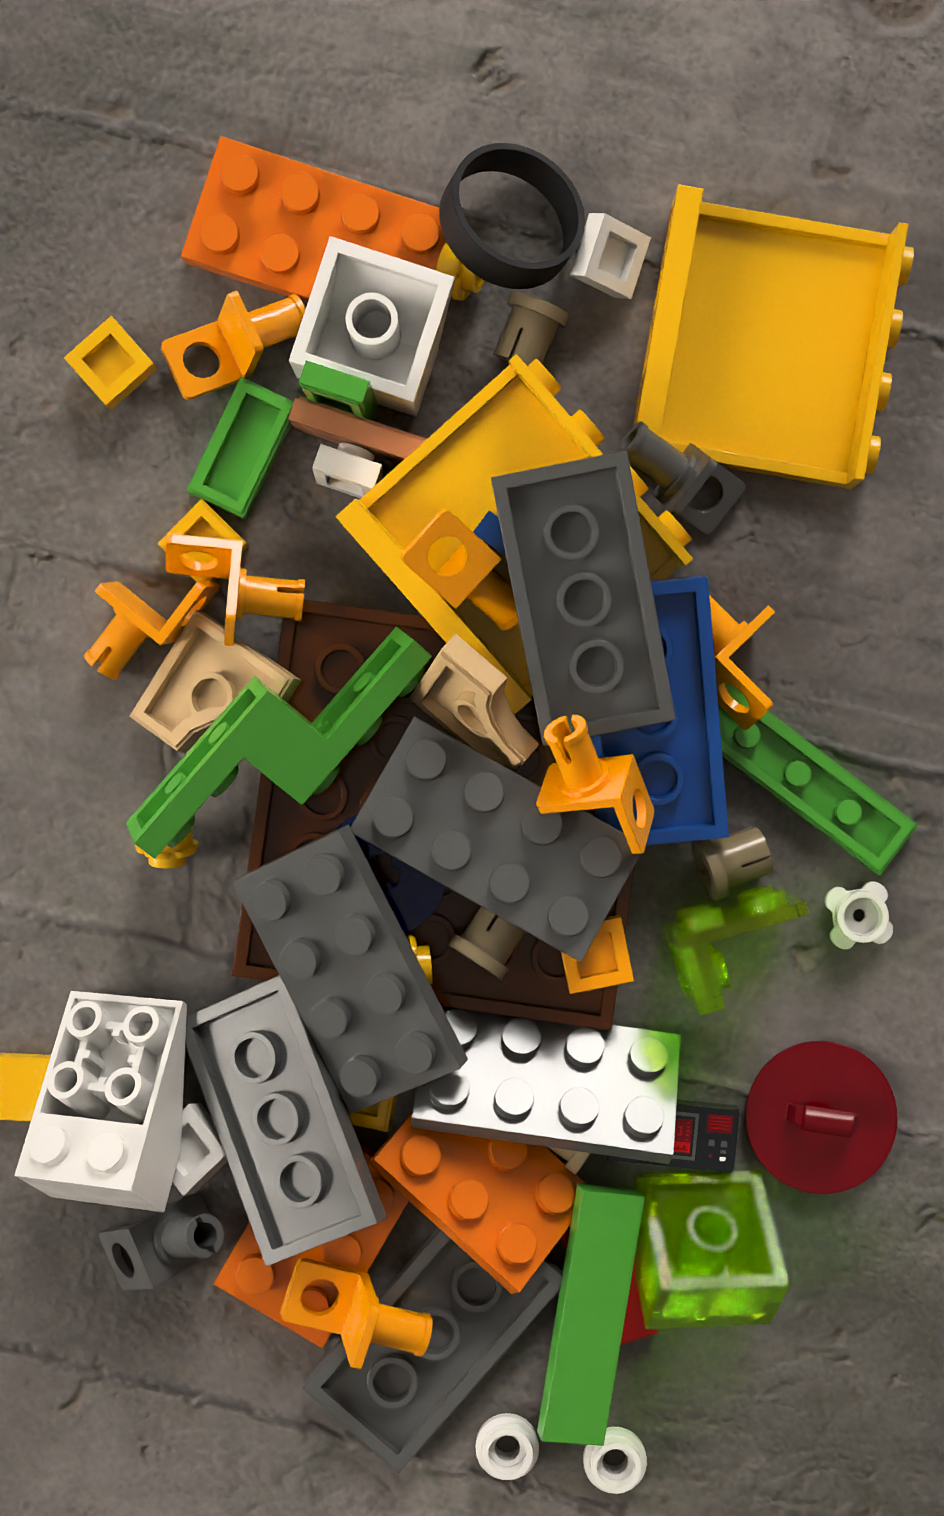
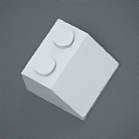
(375, 322)

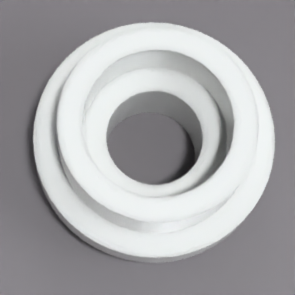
(507, 1464)
(620, 1477)

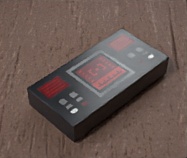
(702, 1138)

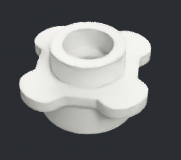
(874, 925)

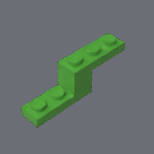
(278, 742)

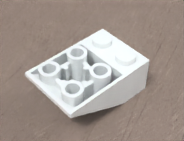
(110, 1103)

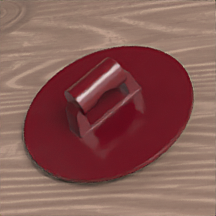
(821, 1117)

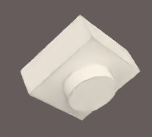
(610, 255)
(347, 469)
(200, 1150)

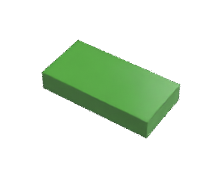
(338, 390)
(242, 449)

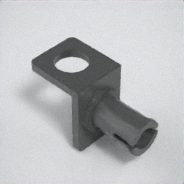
(681, 476)
(163, 1243)

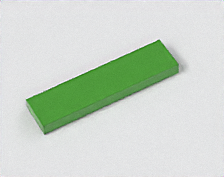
(815, 787)
(590, 1314)

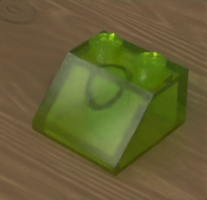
(707, 1251)

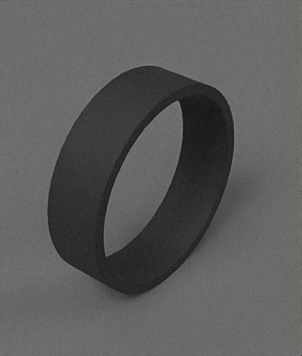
(539, 173)

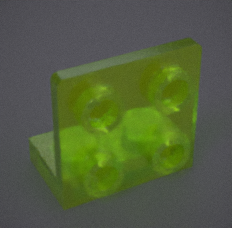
(701, 968)

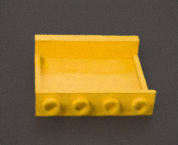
(772, 340)
(499, 432)

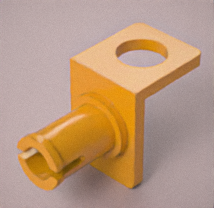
(237, 341)
(466, 572)
(245, 593)
(137, 621)
(727, 639)
(588, 782)
(355, 1313)

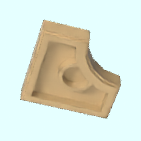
(202, 680)
(470, 702)

